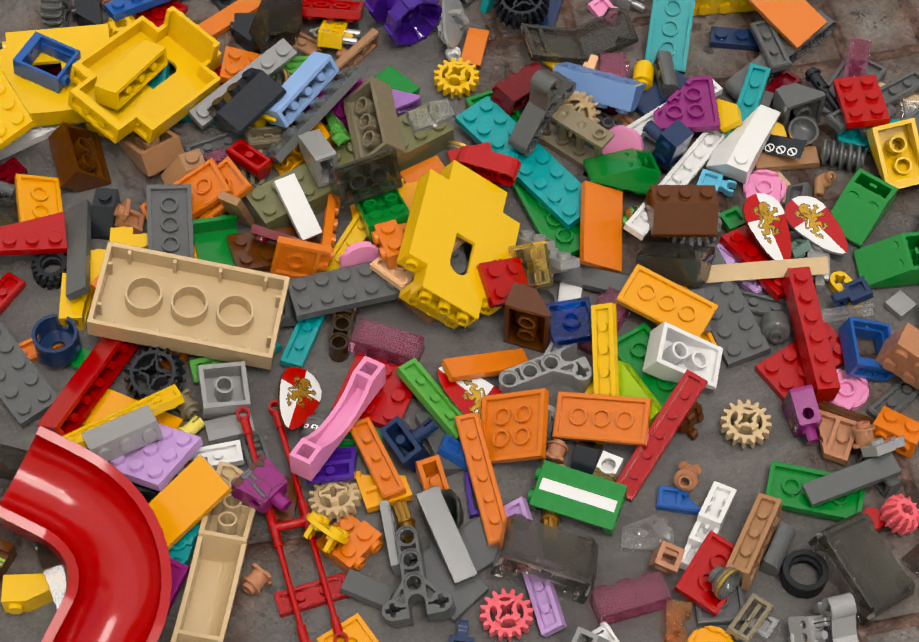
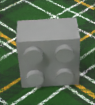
(223, 389)

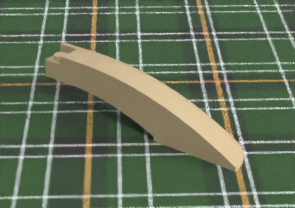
(215, 567)

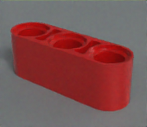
(490, 164)

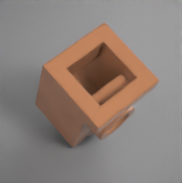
(666, 558)

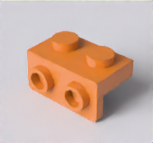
(891, 423)

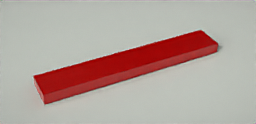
(661, 432)

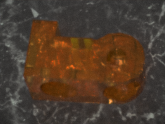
(675, 616)

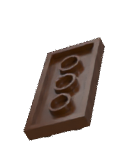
(255, 254)

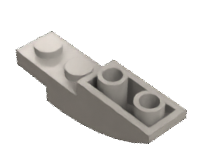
(559, 260)

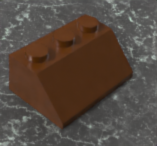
(78, 158)
(682, 210)
(526, 319)

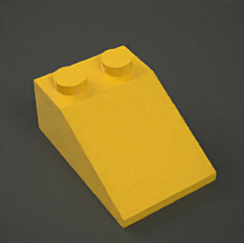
(896, 152)

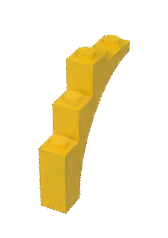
(79, 308)

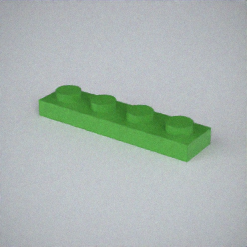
(430, 395)

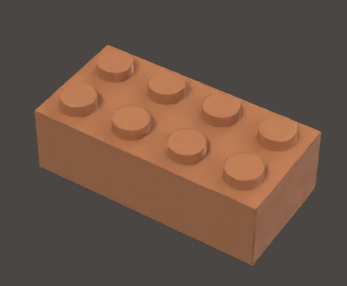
(901, 354)

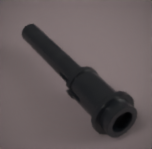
(814, 77)

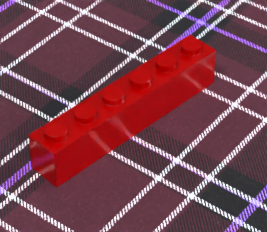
(810, 333)
(87, 385)

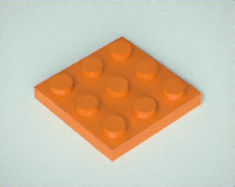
(515, 425)

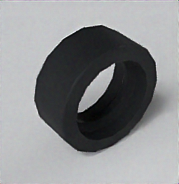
(807, 557)

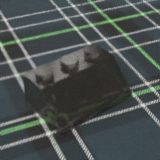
(365, 178)
(678, 262)

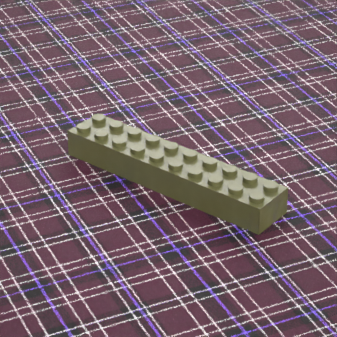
(269, 210)

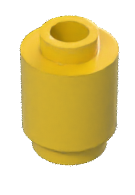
(644, 72)

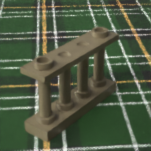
(585, 130)

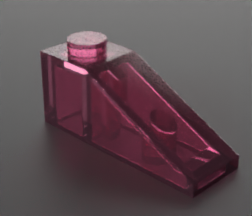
(857, 57)

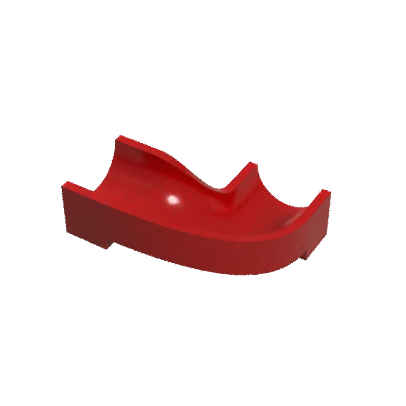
(100, 534)

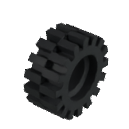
(45, 278)

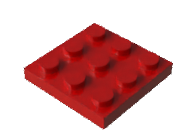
(389, 402)

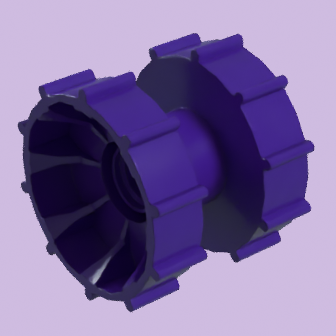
(406, 19)

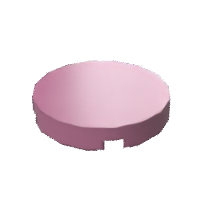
(623, 139)
(765, 182)
(359, 253)
(853, 391)

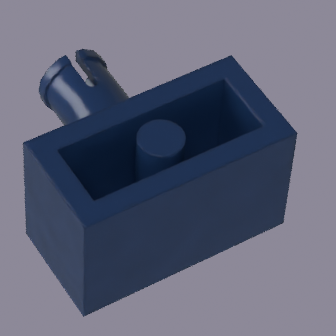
(670, 143)
(408, 442)

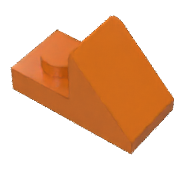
(431, 473)

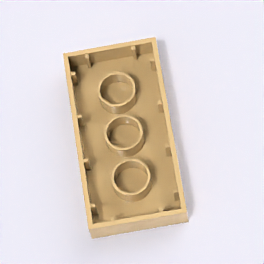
(188, 305)

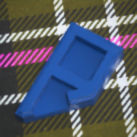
(451, 450)
(675, 500)

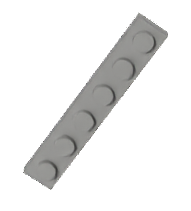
(269, 62)

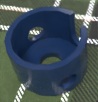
(51, 333)

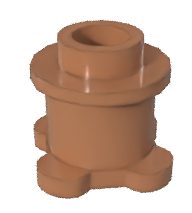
(863, 434)
(556, 451)
(687, 471)
(256, 580)

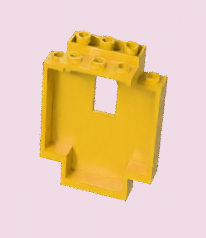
(42, 103)
(150, 110)
(448, 207)

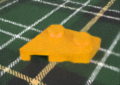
(371, 495)

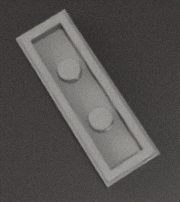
(390, 534)

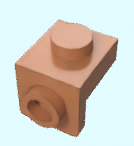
(128, 217)

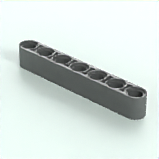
(735, 83)

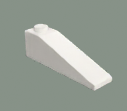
(742, 148)

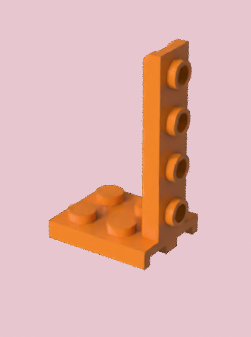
(302, 258)

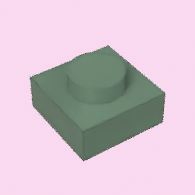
(799, 248)

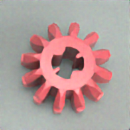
(900, 514)

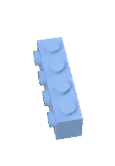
(303, 88)

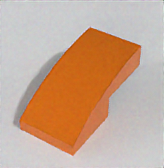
(475, 46)

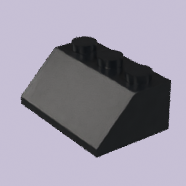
(245, 101)

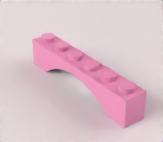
(317, 447)

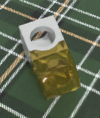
(608, 469)

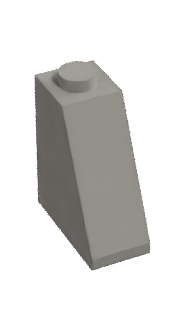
(318, 155)

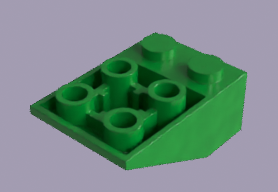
(623, 170)
(863, 206)
(382, 209)
(890, 261)

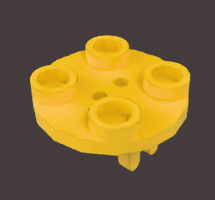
(321, 523)

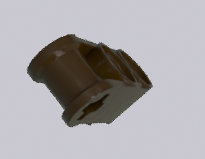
(341, 337)

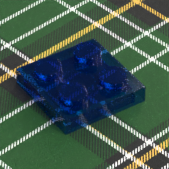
(570, 321)

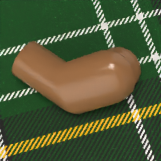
(822, 182)

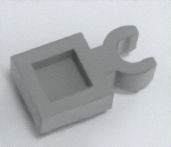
(880, 446)

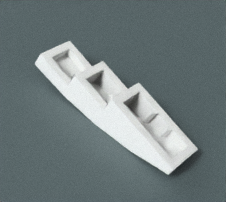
(709, 518)

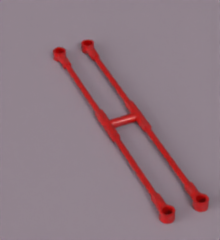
(276, 527)

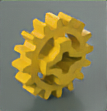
(456, 78)

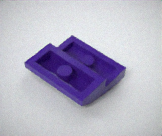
(338, 467)

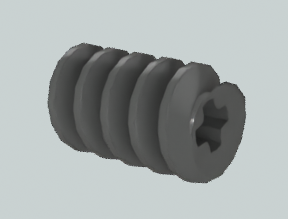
(842, 155)

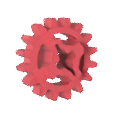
(504, 605)

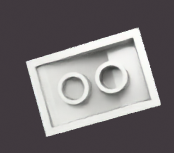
(675, 350)

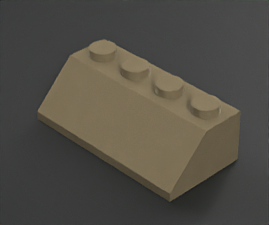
(373, 119)

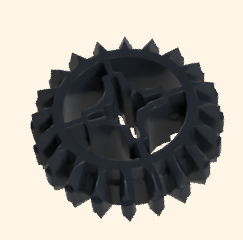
(521, 11)
(156, 358)

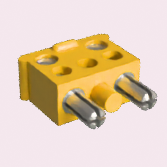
(335, 34)

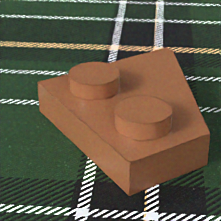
(835, 437)

